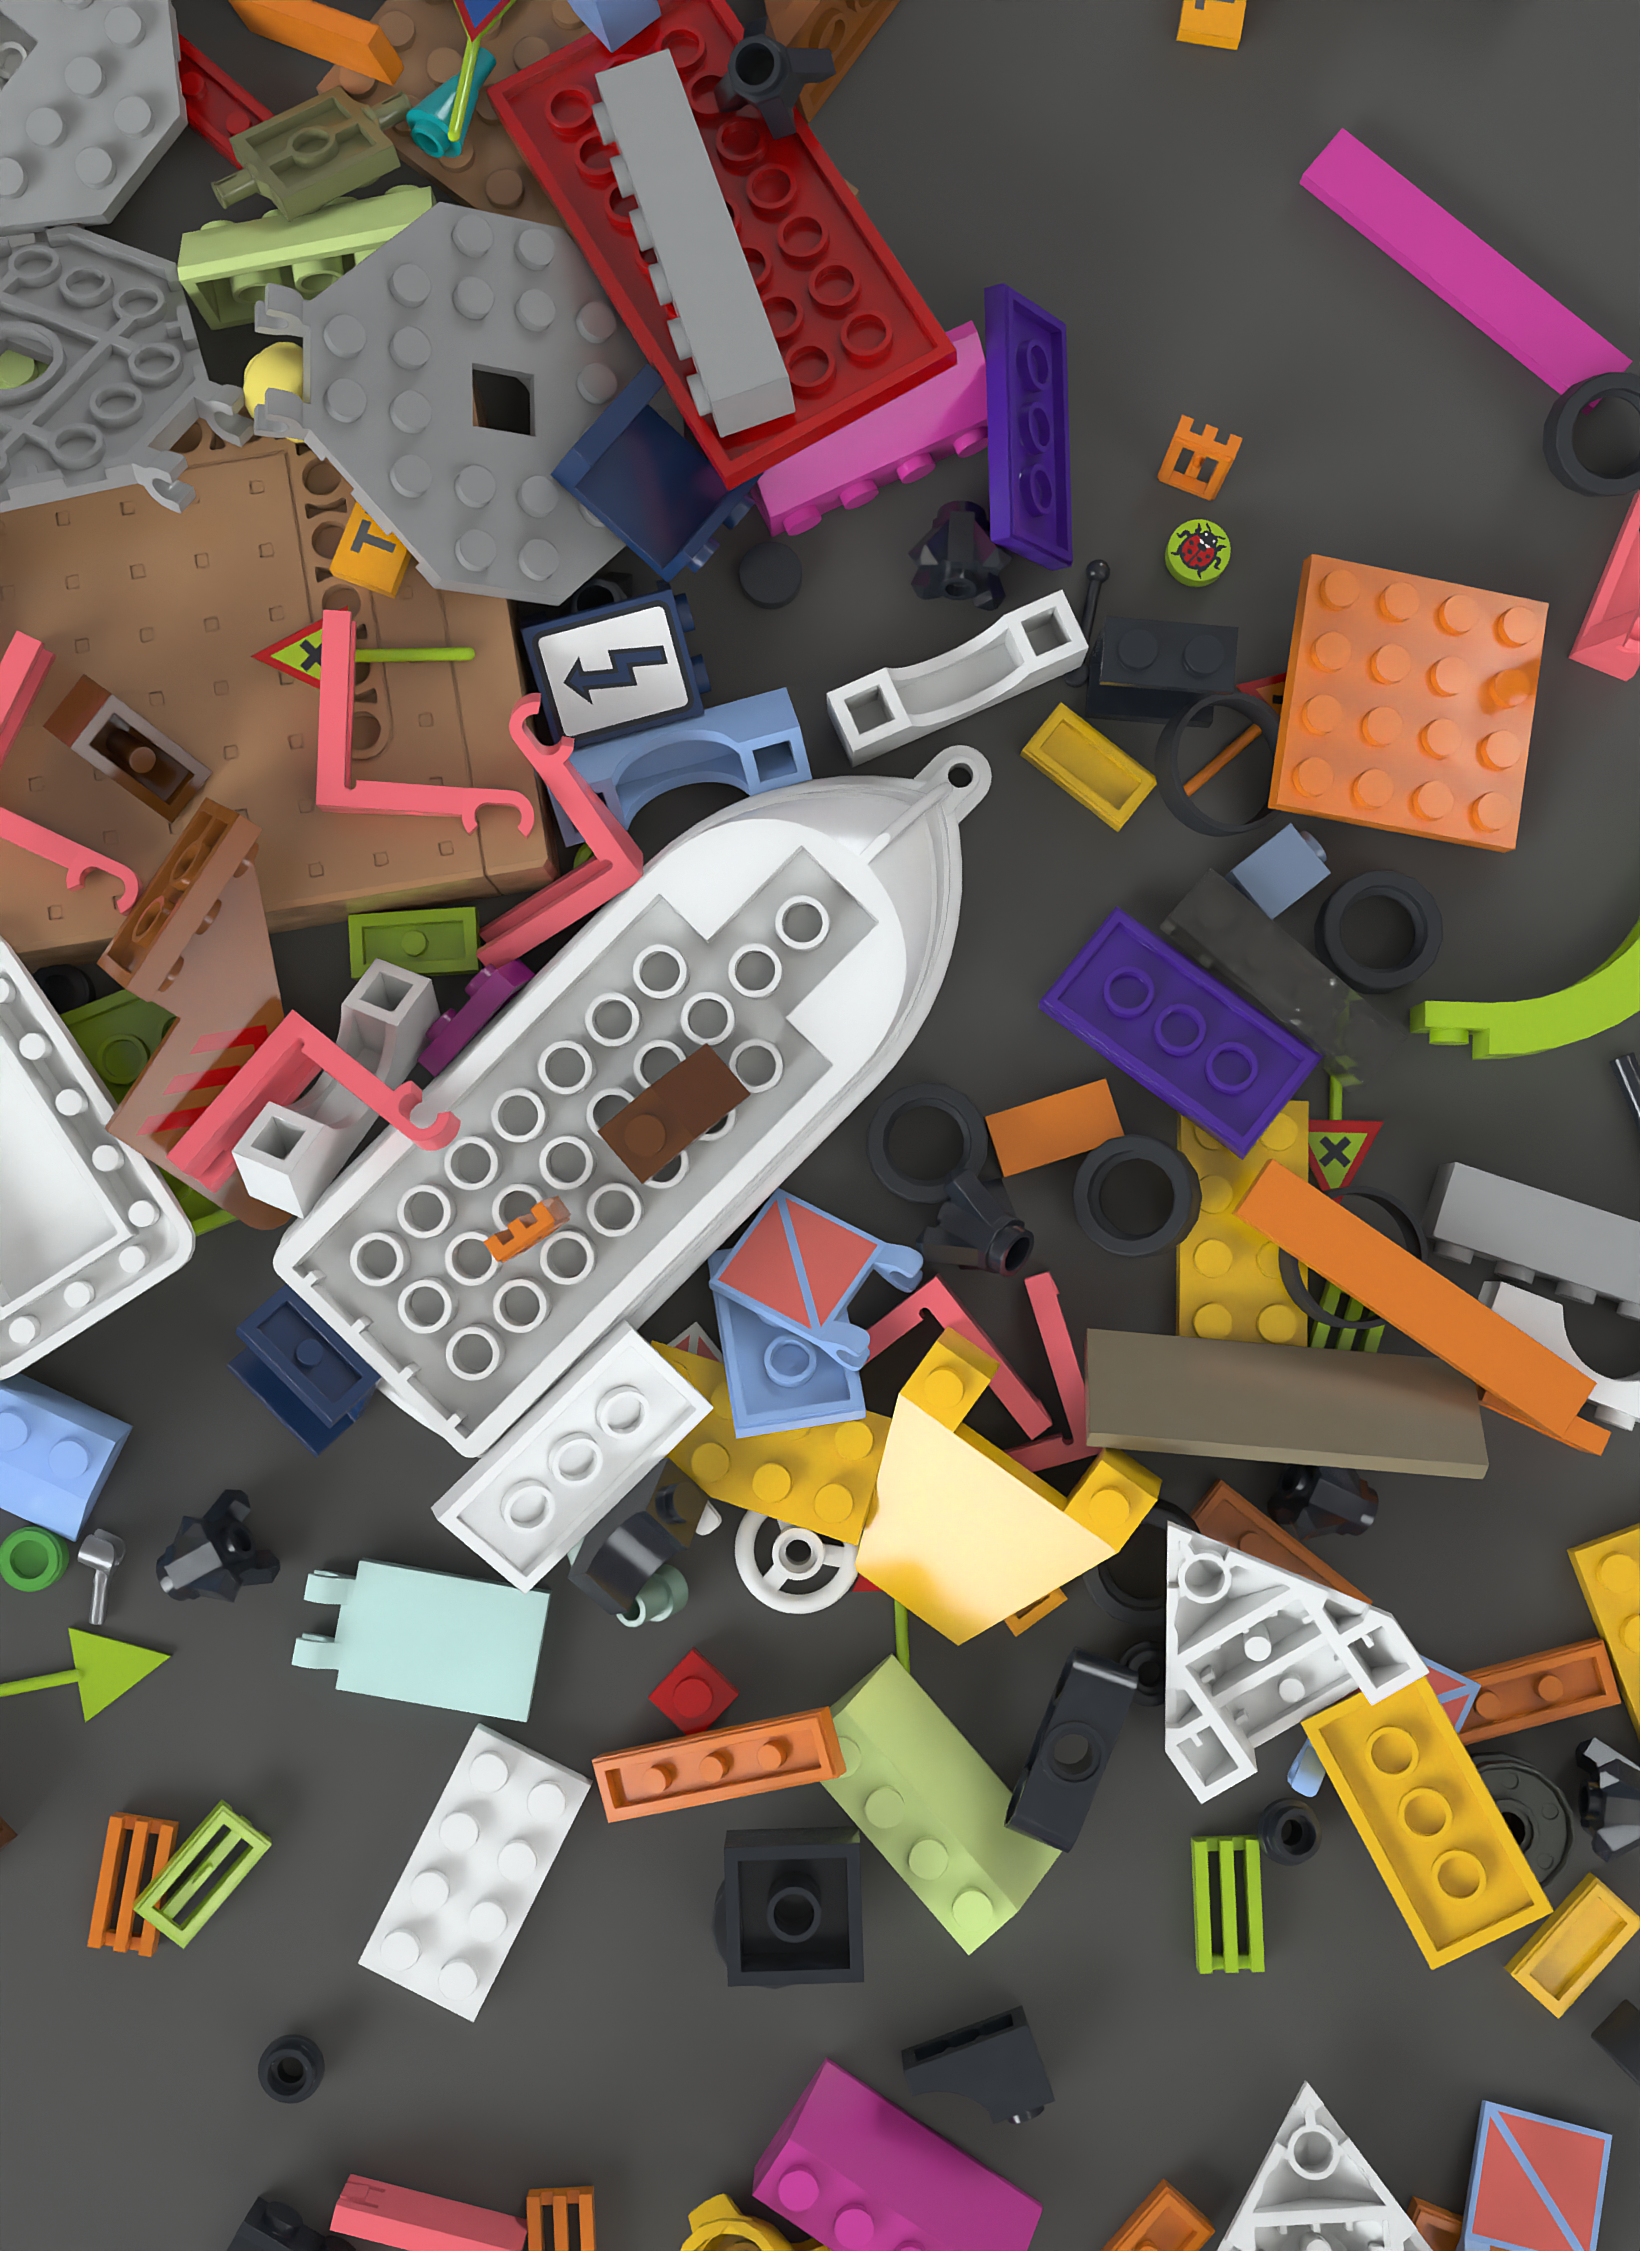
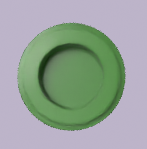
(33, 1558)

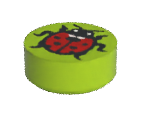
(1197, 553)

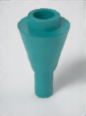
(432, 116)

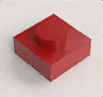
(693, 1693)

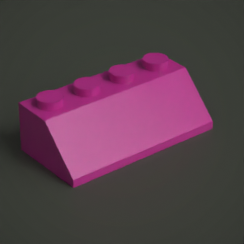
(883, 446)
(882, 2180)

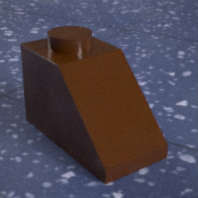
(127, 748)
(673, 1113)

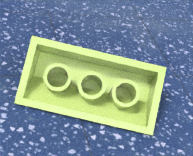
(232, 263)
(932, 1805)

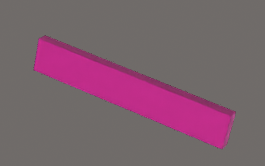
(1459, 266)

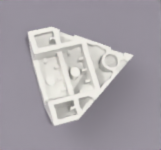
(1260, 1654)
(1318, 2193)

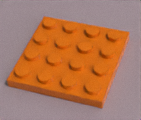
(1408, 704)

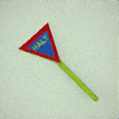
(477, 20)

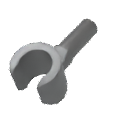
(105, 1554)

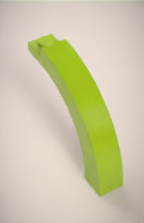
(1541, 1023)

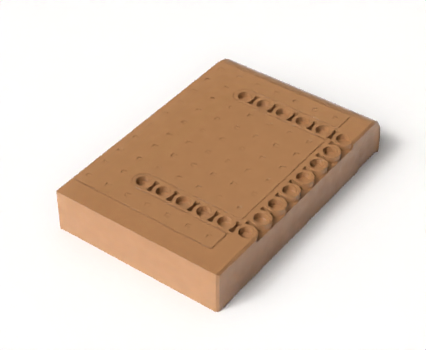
(167, 624)

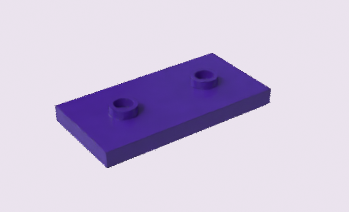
(1028, 429)
(1180, 1032)

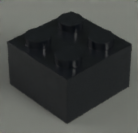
(793, 1906)

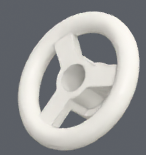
(767, 1587)

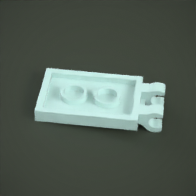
(429, 1637)

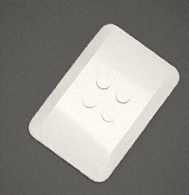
(78, 1208)

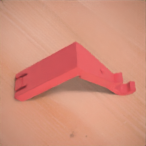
(1612, 624)
(21, 678)
(335, 751)
(586, 887)
(279, 1075)
(951, 1312)
(1055, 1449)
(422, 2220)

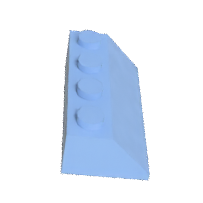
(54, 1455)

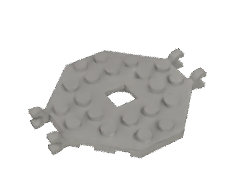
(86, 109)
(118, 376)
(394, 396)

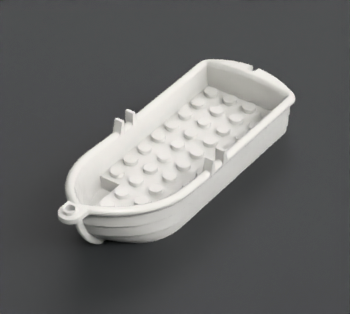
(778, 933)

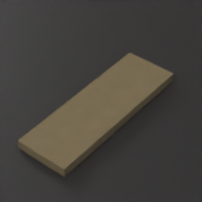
(1281, 1404)

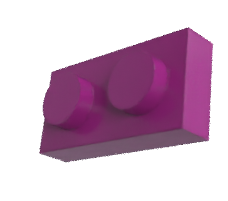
(489, 995)

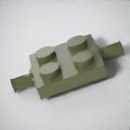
(314, 152)

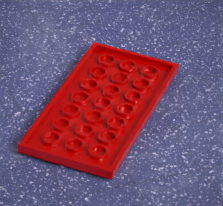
(826, 278)

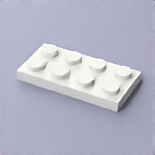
(572, 1457)
(475, 1872)

